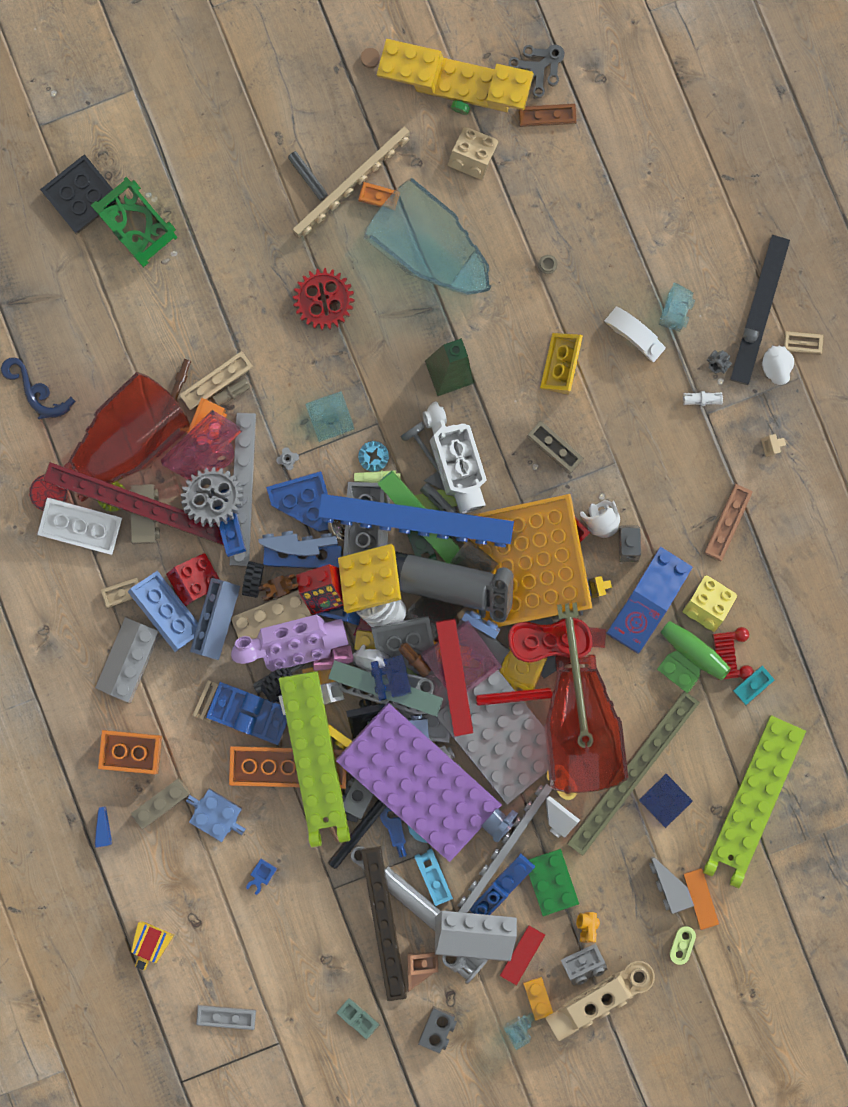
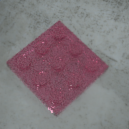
(476, 657)

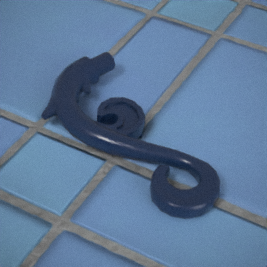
(30, 392)

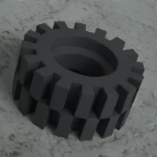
(252, 579)
(271, 685)

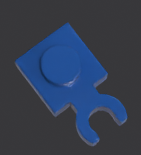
(262, 873)

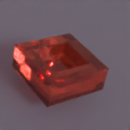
(598, 637)

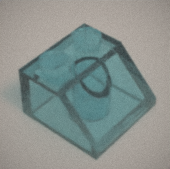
(676, 308)
(330, 416)

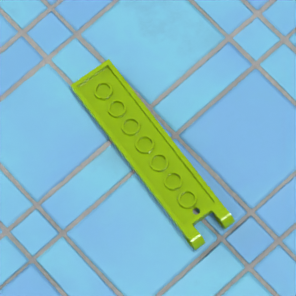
(313, 755)
(755, 798)

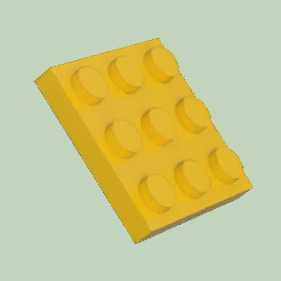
(369, 578)

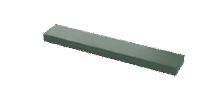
(364, 681)

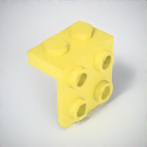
(710, 603)

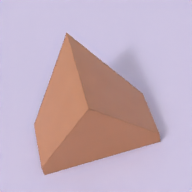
(421, 967)

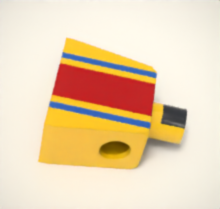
(149, 944)

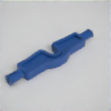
(395, 830)

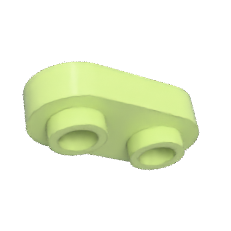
(683, 945)

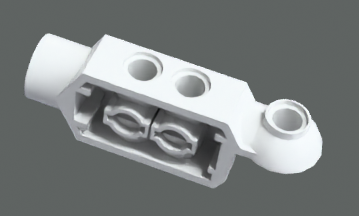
(456, 459)

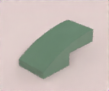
(358, 1018)

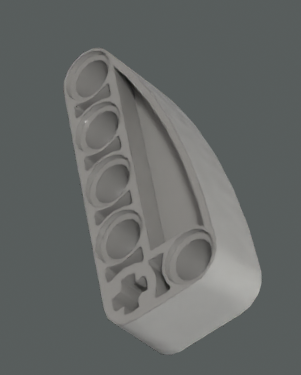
(415, 682)

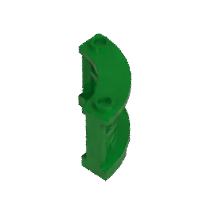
(137, 248)

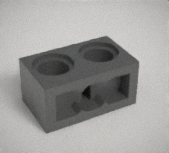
(432, 1028)

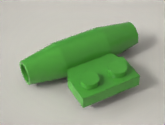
(690, 657)

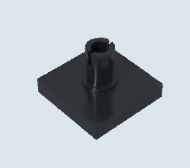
(359, 717)

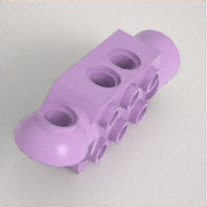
(291, 643)

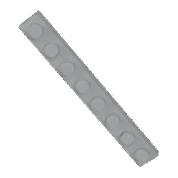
(244, 473)
(499, 855)

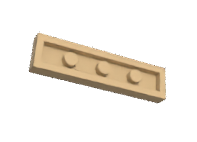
(216, 380)

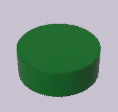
(460, 107)

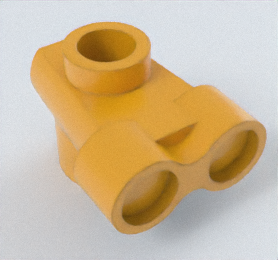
(589, 924)

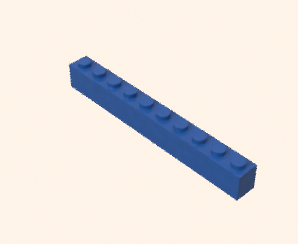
(415, 519)

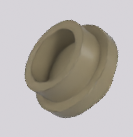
(547, 264)

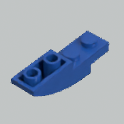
(502, 886)

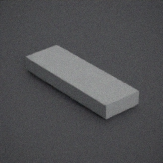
(226, 1017)

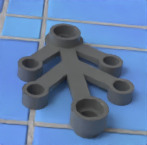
(538, 67)

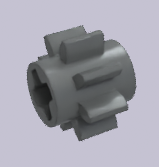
(719, 361)

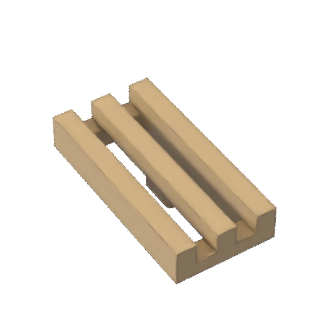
(806, 343)
(202, 716)

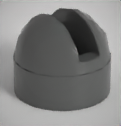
(750, 335)

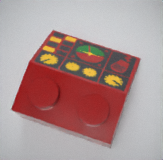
(321, 589)

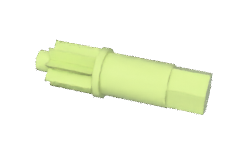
(372, 477)

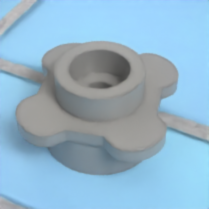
(287, 453)

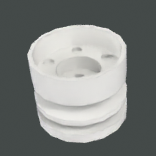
(384, 614)

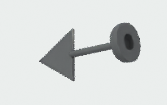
(434, 479)

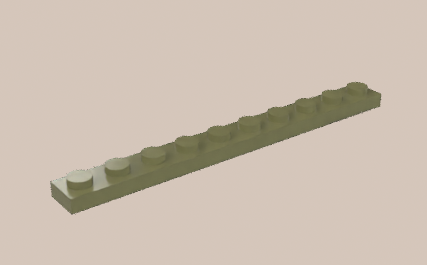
(636, 770)

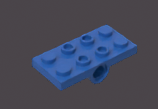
(247, 713)

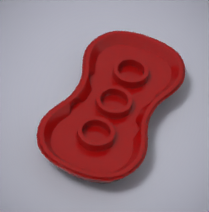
(534, 641)

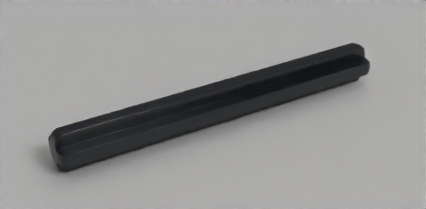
(357, 834)

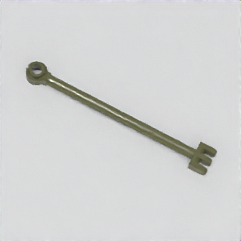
(568, 615)

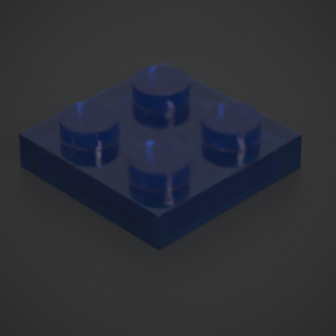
(665, 800)

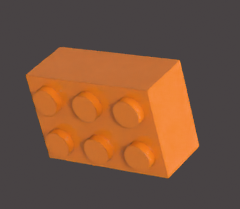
(130, 752)

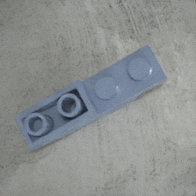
(289, 543)

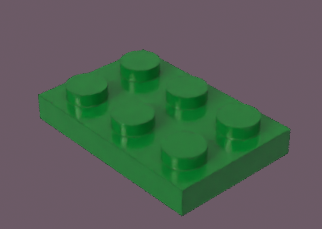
(552, 883)

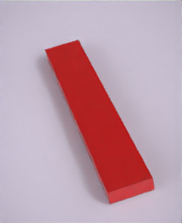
(454, 677)

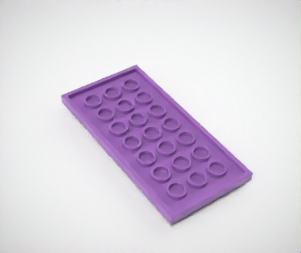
(418, 782)

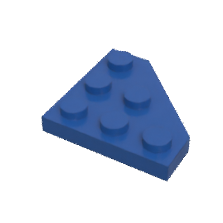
(300, 499)

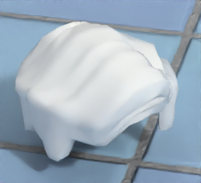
(778, 364)
(364, 657)

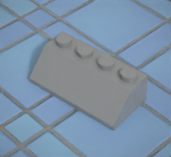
(361, 538)
(127, 660)
(475, 935)

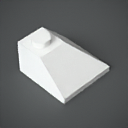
(559, 818)

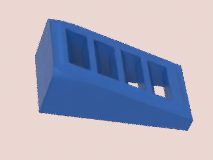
(103, 832)

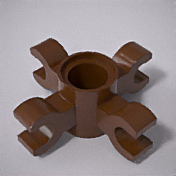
(278, 587)

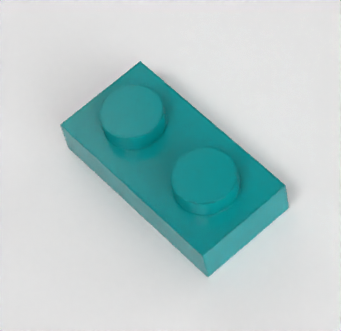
(753, 685)

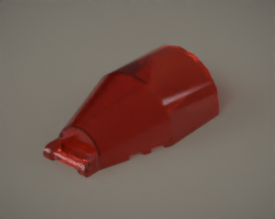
(129, 431)
(570, 765)

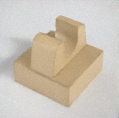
(772, 445)

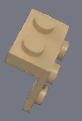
(472, 153)

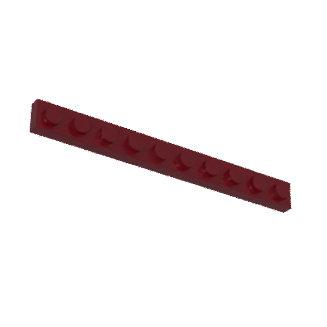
(129, 501)

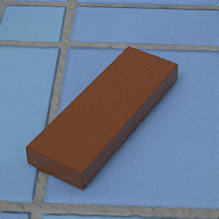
(547, 115)

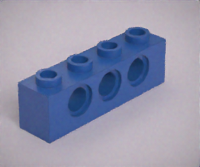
(272, 559)

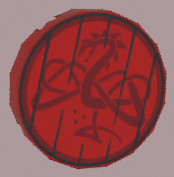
(42, 490)

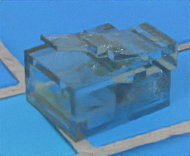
(518, 1030)

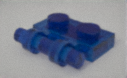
(397, 677)

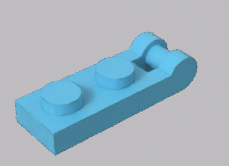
(433, 878)

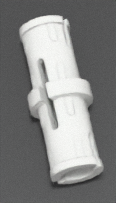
(702, 398)

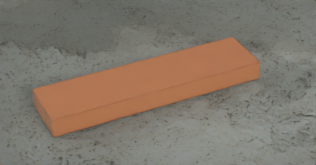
(728, 522)

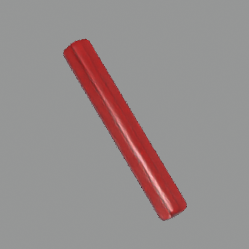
(514, 696)

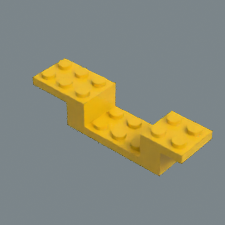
(455, 79)

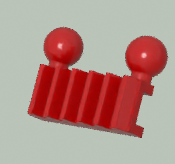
(724, 647)

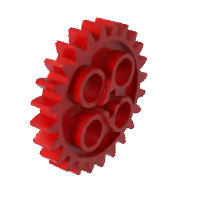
(340, 295)

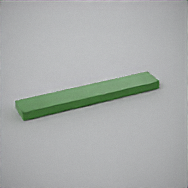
(401, 495)

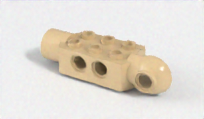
(619, 986)

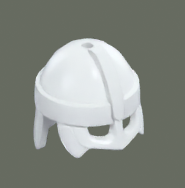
(602, 522)

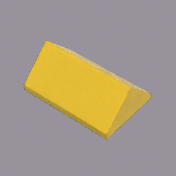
(561, 362)

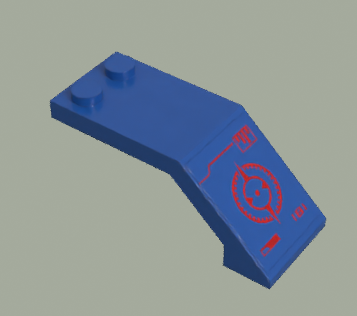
(649, 600)

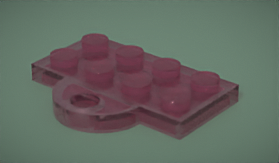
(203, 447)

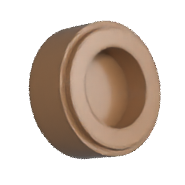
(370, 57)

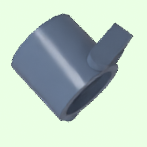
(499, 824)

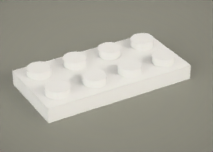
(79, 526)

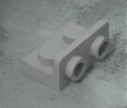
(584, 965)

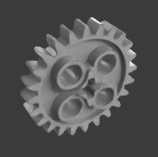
(212, 497)

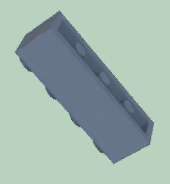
(215, 618)

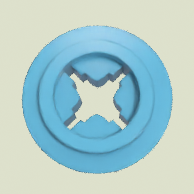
(375, 465)

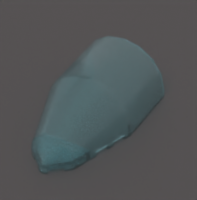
(428, 241)

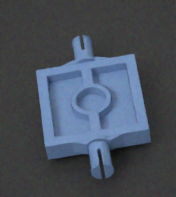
(215, 815)

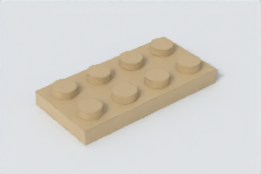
(272, 613)

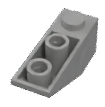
(675, 892)

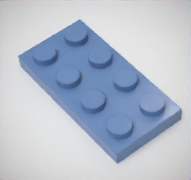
(165, 610)

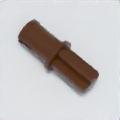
(414, 659)

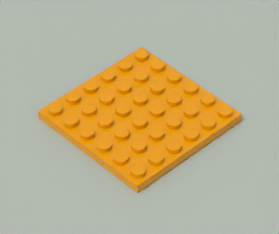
(543, 559)

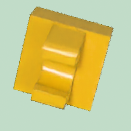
(598, 587)

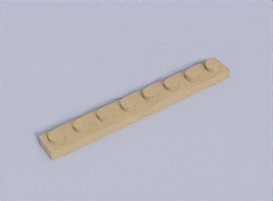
(347, 186)

